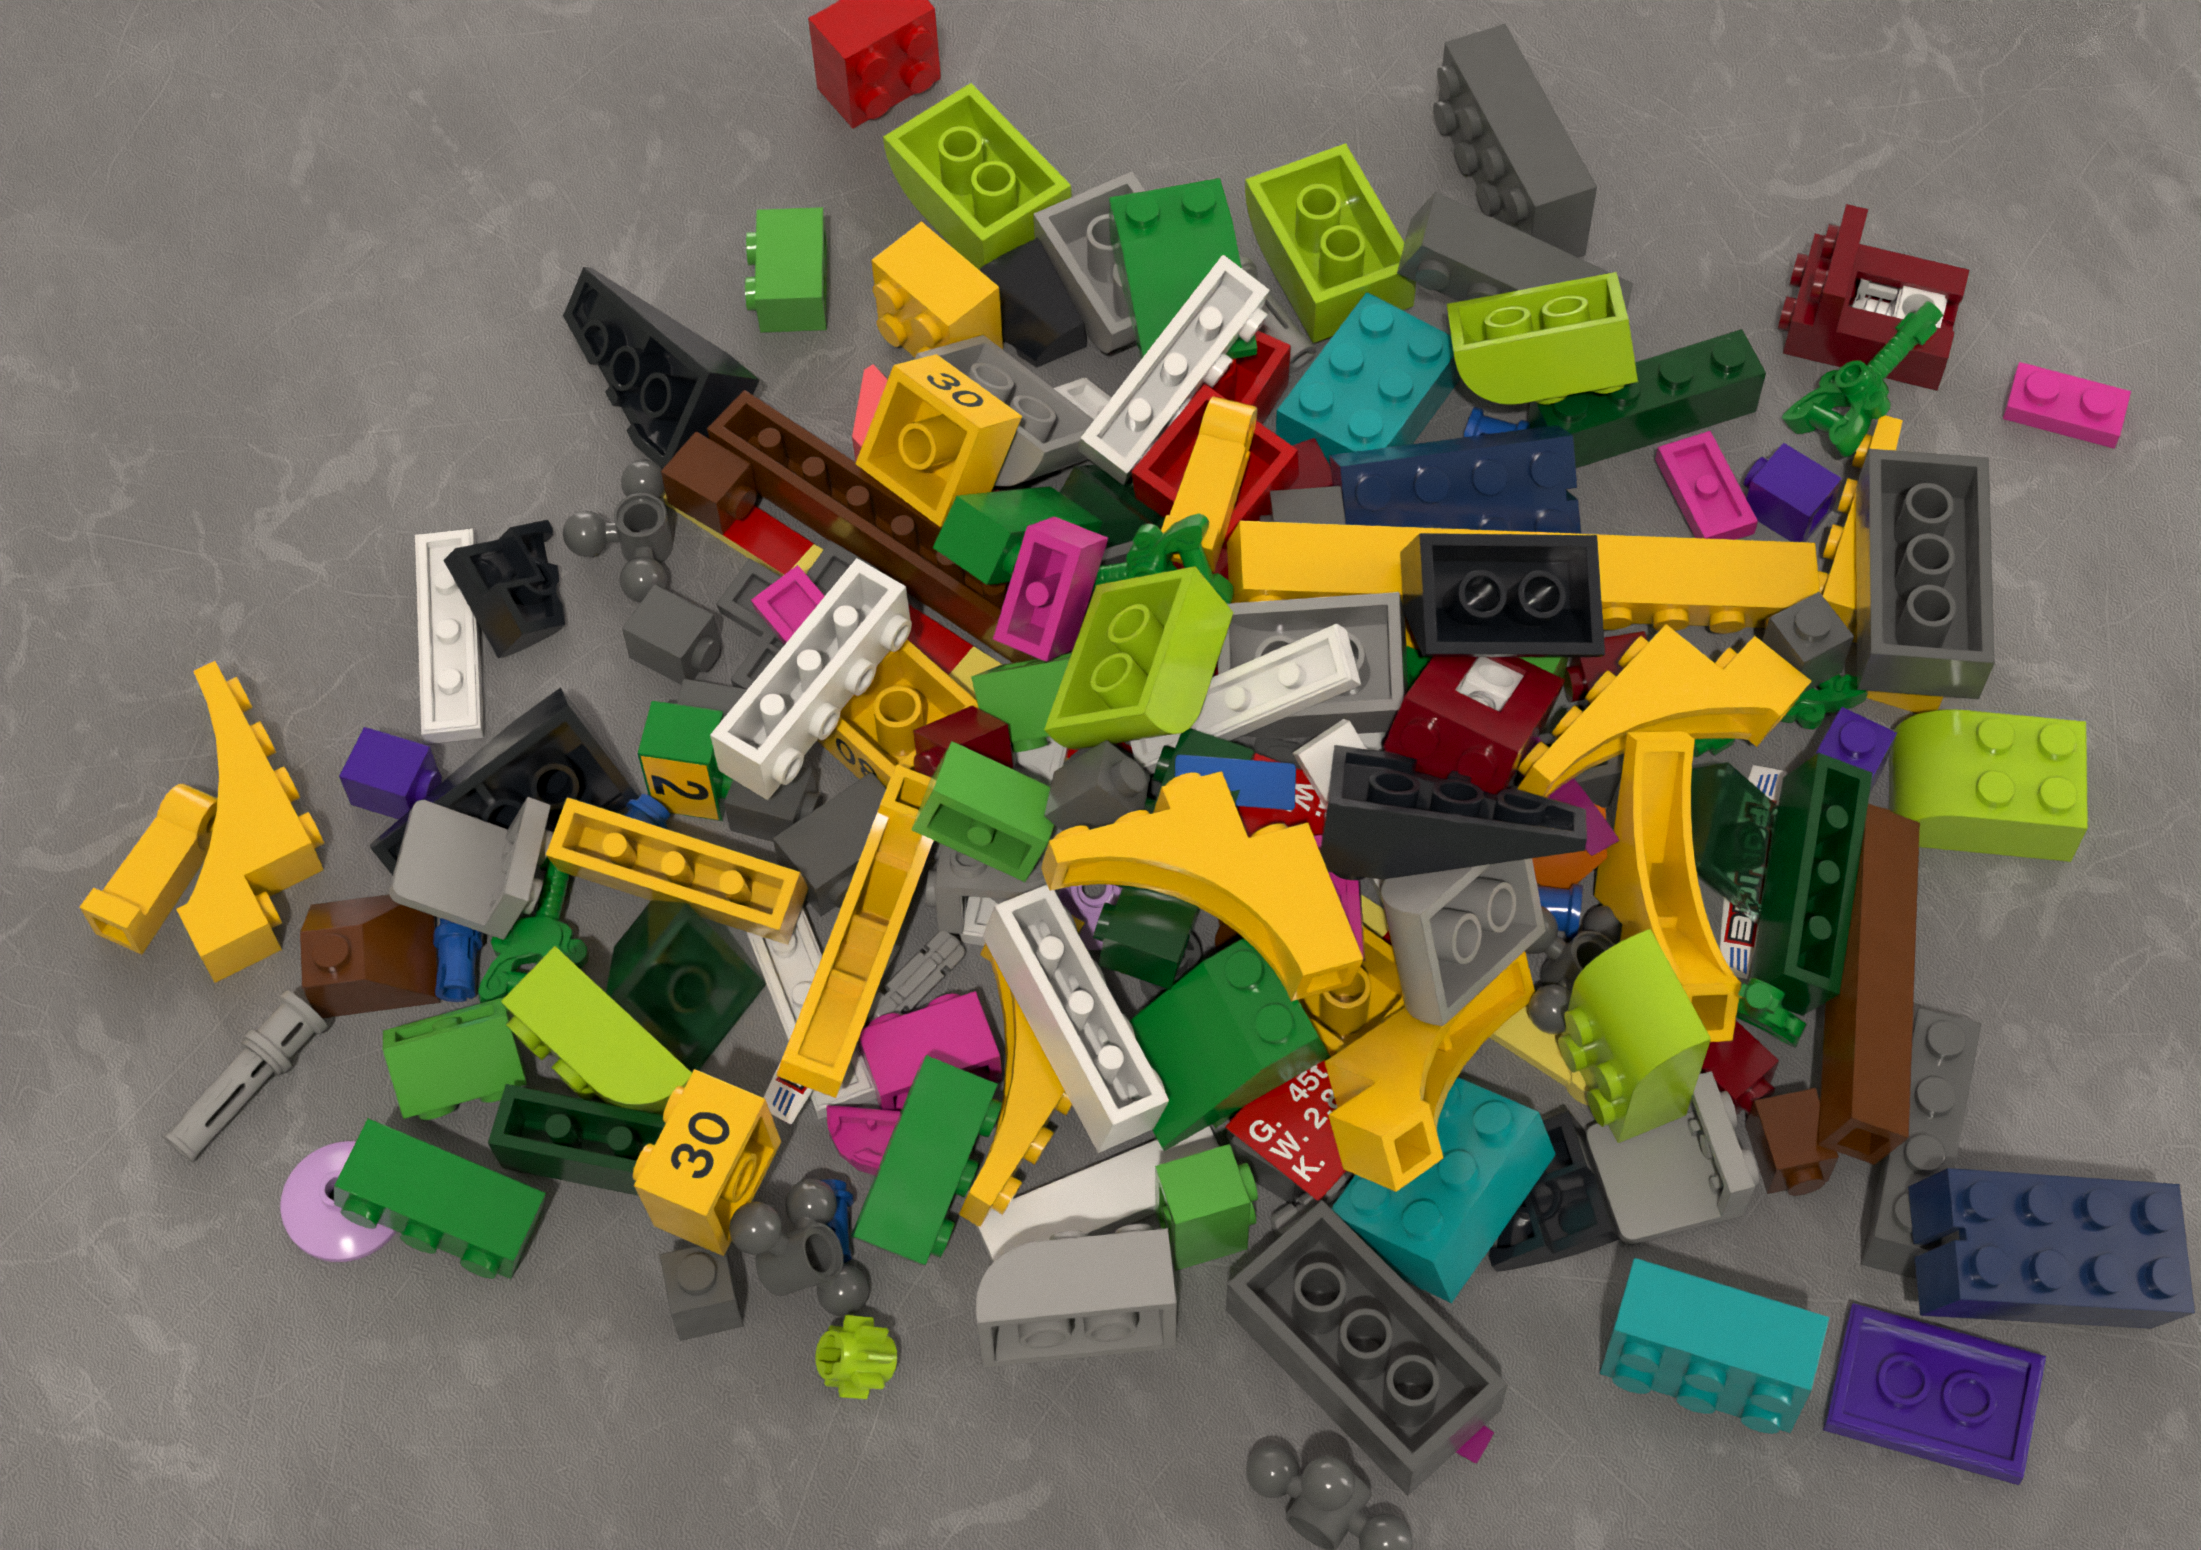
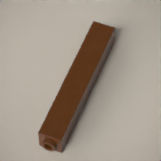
(1872, 1017)

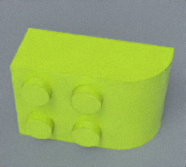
(973, 175)
(1327, 238)
(1544, 341)
(1140, 660)
(1992, 782)
(592, 1037)
(1634, 1038)

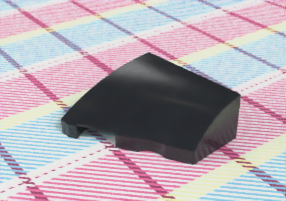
(1035, 305)
(511, 587)
(1563, 1210)

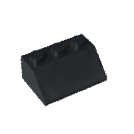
(1503, 595)

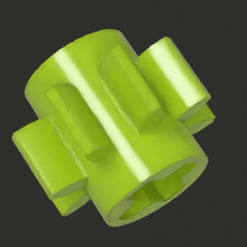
(856, 1357)

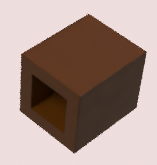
(709, 483)
(1786, 1143)

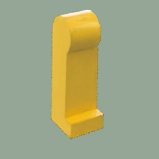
(1215, 472)
(154, 871)

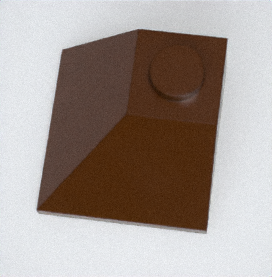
(367, 956)

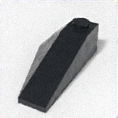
(654, 366)
(538, 756)
(1403, 822)

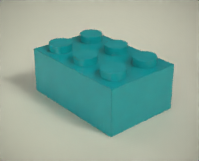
(1371, 383)
(1455, 1210)
(1714, 1347)

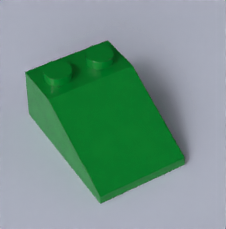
(1166, 248)
(1223, 1040)

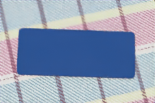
(1259, 782)

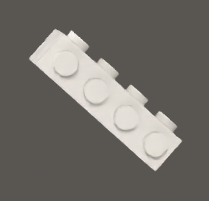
(1175, 368)
(812, 680)
(1075, 1018)

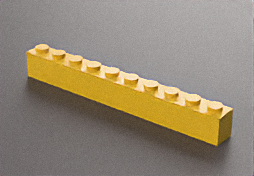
(1640, 576)

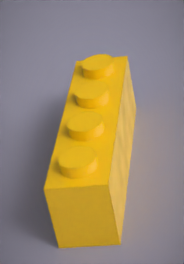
(677, 869)

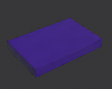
(1935, 1394)

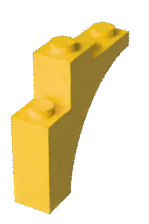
(1198, 851)
(1654, 877)

